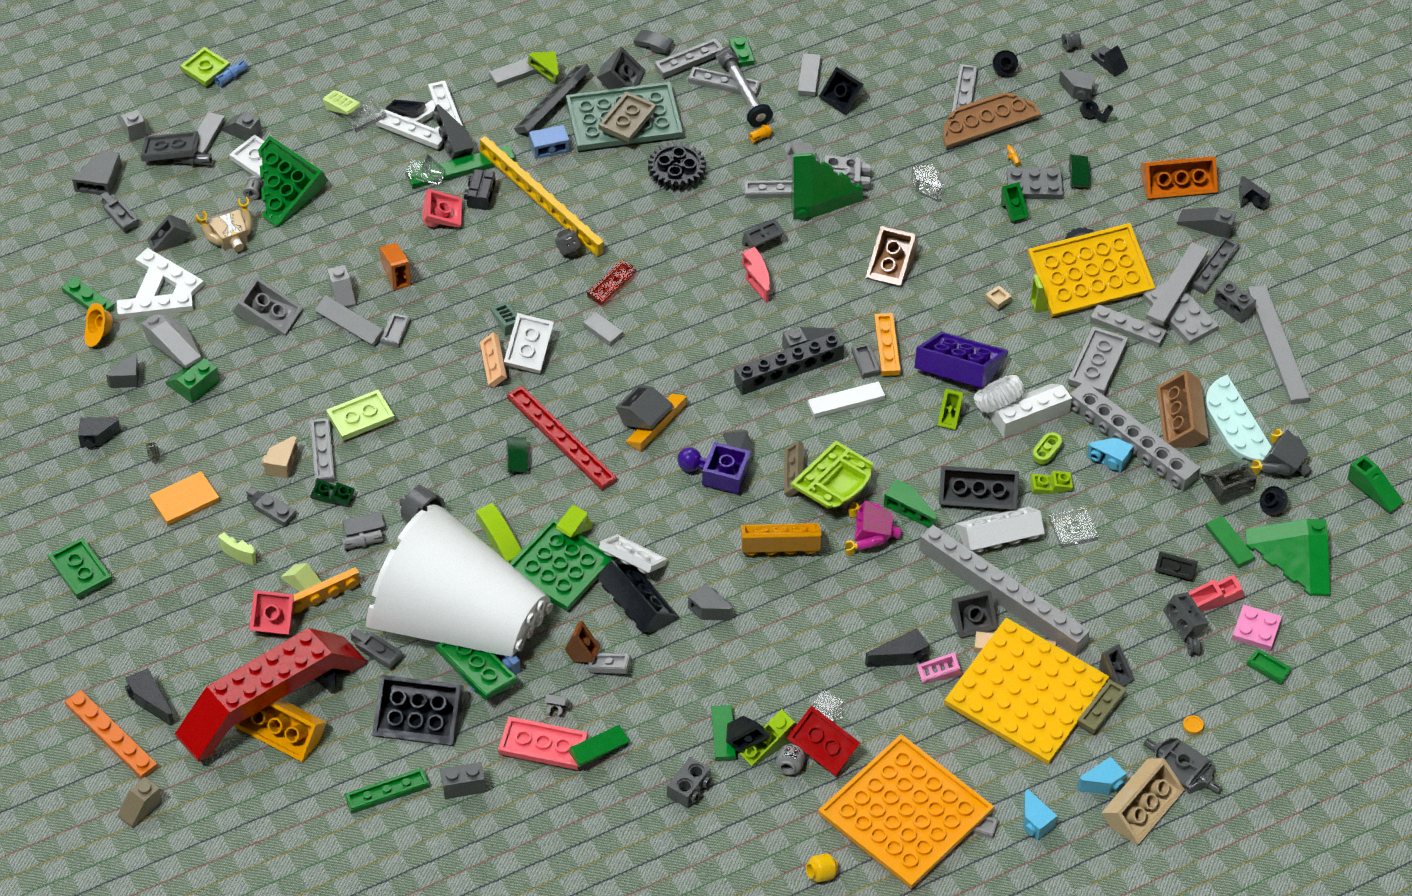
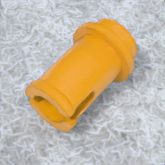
(764, 131)

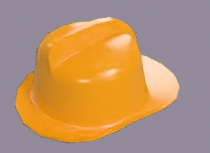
(97, 324)

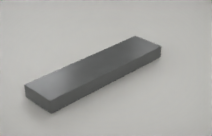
(1213, 265)

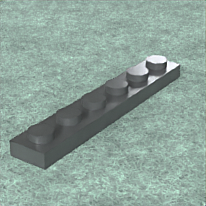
(555, 95)

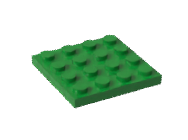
(561, 564)

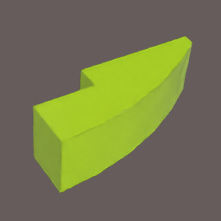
(498, 532)

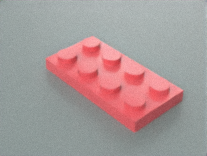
(540, 742)

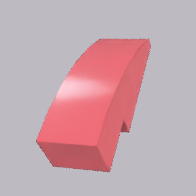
(756, 272)
(1217, 594)

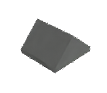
(973, 613)

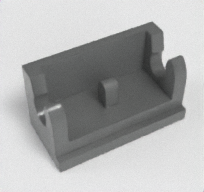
(762, 234)

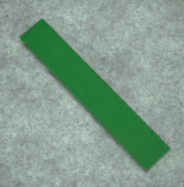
(464, 166)

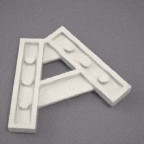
(411, 126)
(147, 301)

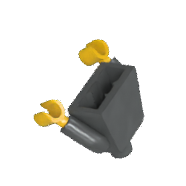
(1284, 456)

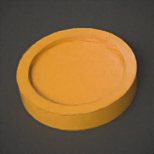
(1193, 725)

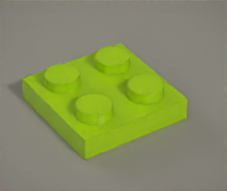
(204, 66)

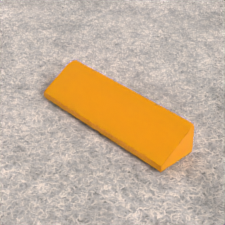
(644, 436)

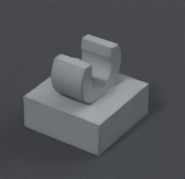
(556, 701)

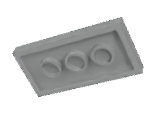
(1187, 317)
(1098, 359)

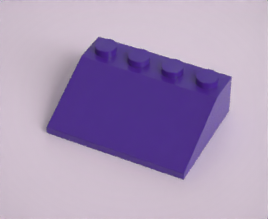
(959, 359)

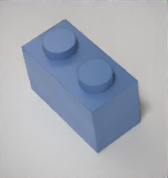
(549, 142)

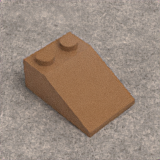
(892, 256)

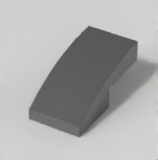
(657, 42)

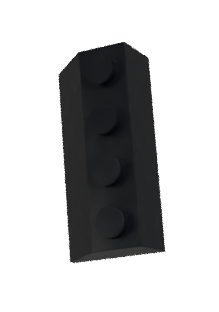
(637, 597)

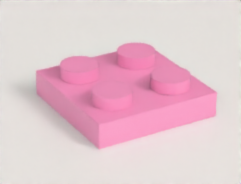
(1257, 627)

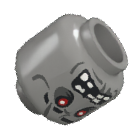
(790, 759)

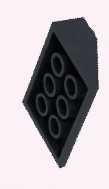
(417, 710)

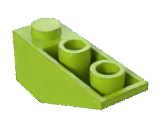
(780, 727)

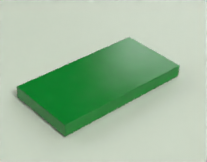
(478, 668)

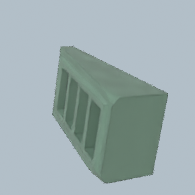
(507, 328)

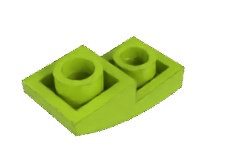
(1053, 483)

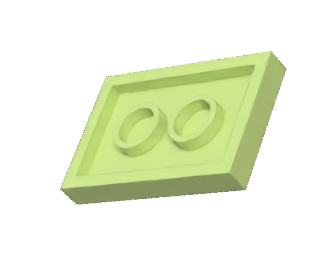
(360, 415)

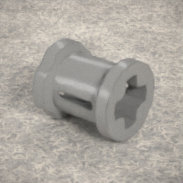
(253, 187)

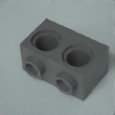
(1234, 301)
(1185, 616)
(685, 780)

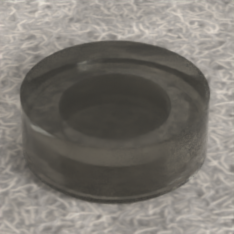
(153, 451)

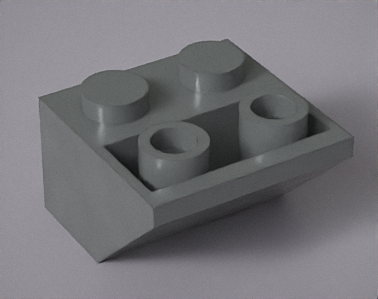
(643, 407)

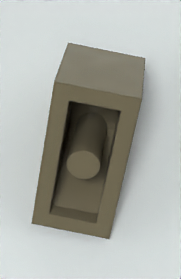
(140, 802)

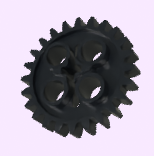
(676, 165)

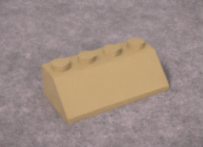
(1143, 800)

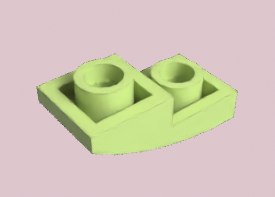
(239, 551)

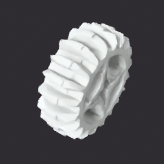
(999, 393)

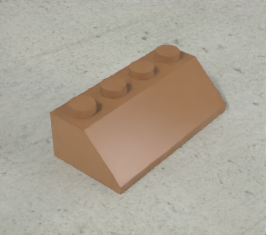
(1182, 411)

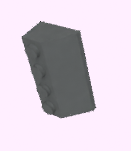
(978, 487)

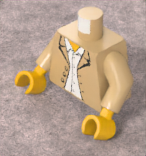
(228, 229)

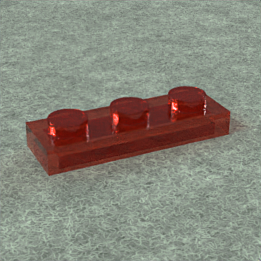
(611, 282)

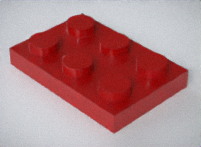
(823, 740)

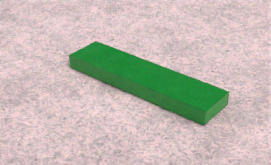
(386, 790)

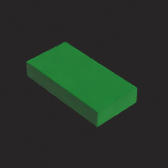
(1269, 666)

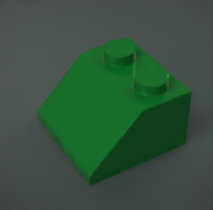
(194, 380)

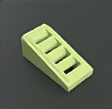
(340, 103)

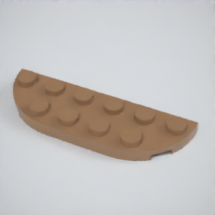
(987, 117)

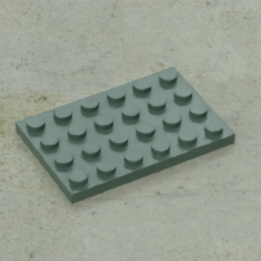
(590, 108)

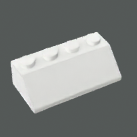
(1032, 409)
(1001, 528)

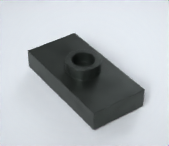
(1176, 565)

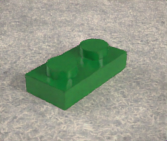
(743, 50)

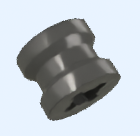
(1071, 40)

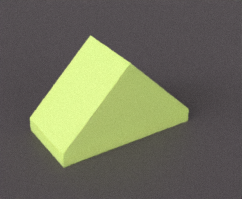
(301, 577)

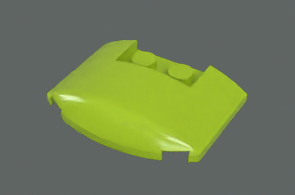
(834, 476)

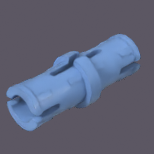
(231, 73)

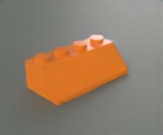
(1179, 177)

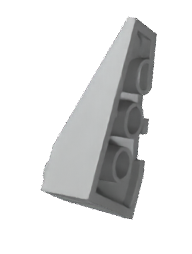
(172, 339)

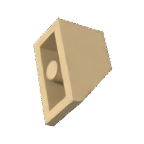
(280, 458)

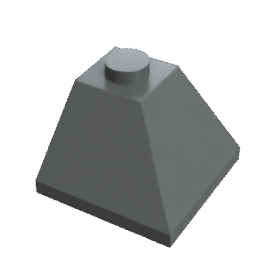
(620, 70)

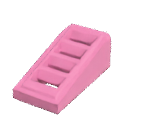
(945, 661)

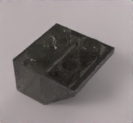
(1230, 481)

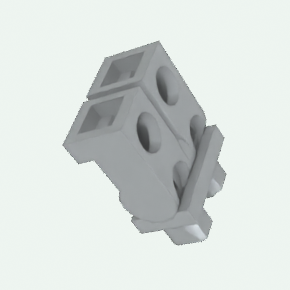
(852, 168)

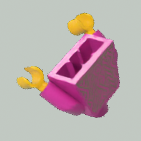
(871, 528)

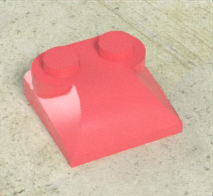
(441, 209)
(271, 612)

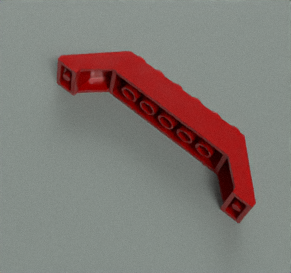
(261, 684)

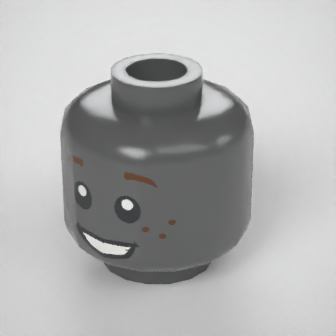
(568, 242)

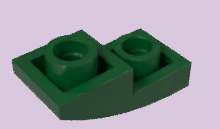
(1079, 171)
(516, 455)
(332, 494)

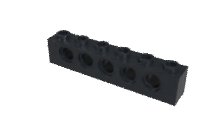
(788, 363)

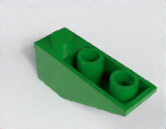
(1373, 482)

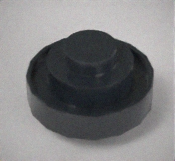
(1005, 62)
(1273, 500)

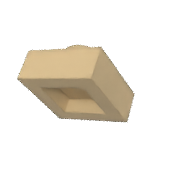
(998, 297)

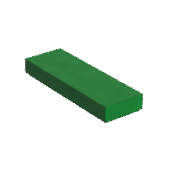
(1230, 541)
(720, 718)
(598, 745)

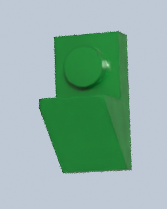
(1013, 199)

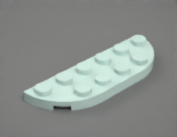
(1235, 421)

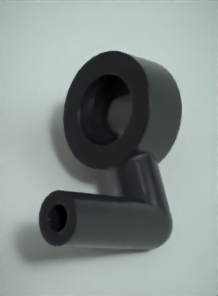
(1090, 109)

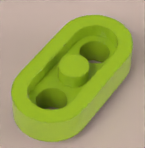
(1045, 448)

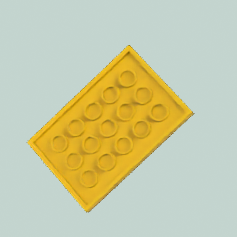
(1091, 269)

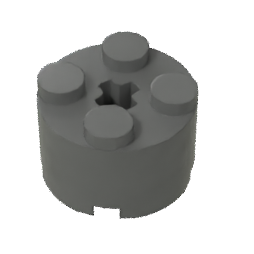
(418, 500)

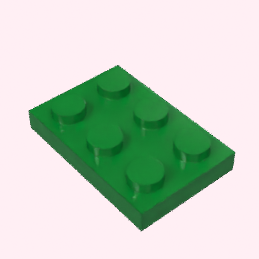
(80, 568)

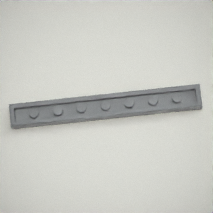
(1278, 345)

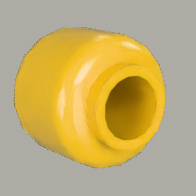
(821, 868)

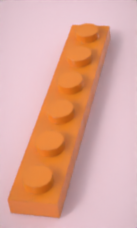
(111, 734)

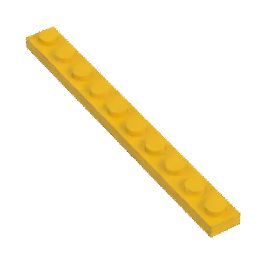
(540, 195)

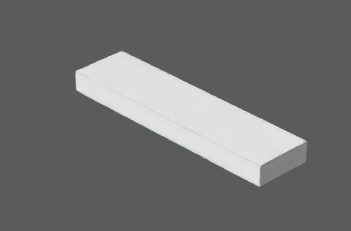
(846, 399)

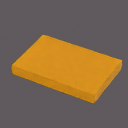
(184, 498)

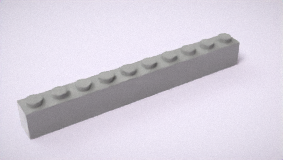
(1004, 590)

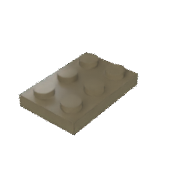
(627, 116)

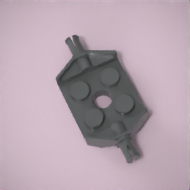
(1195, 774)

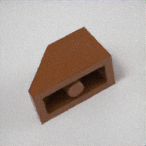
(582, 644)

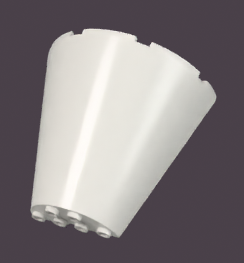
(454, 589)

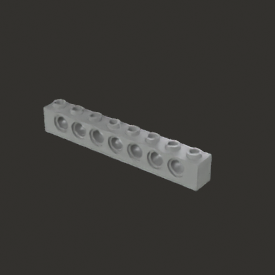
(1146, 445)

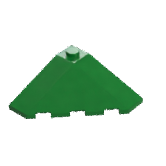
(287, 181)
(819, 189)
(1298, 550)

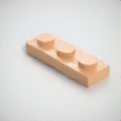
(493, 360)

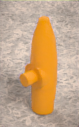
(1013, 156)

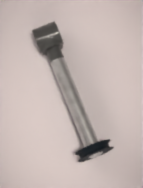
(759, 113)

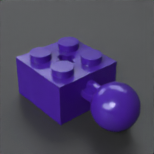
(722, 469)

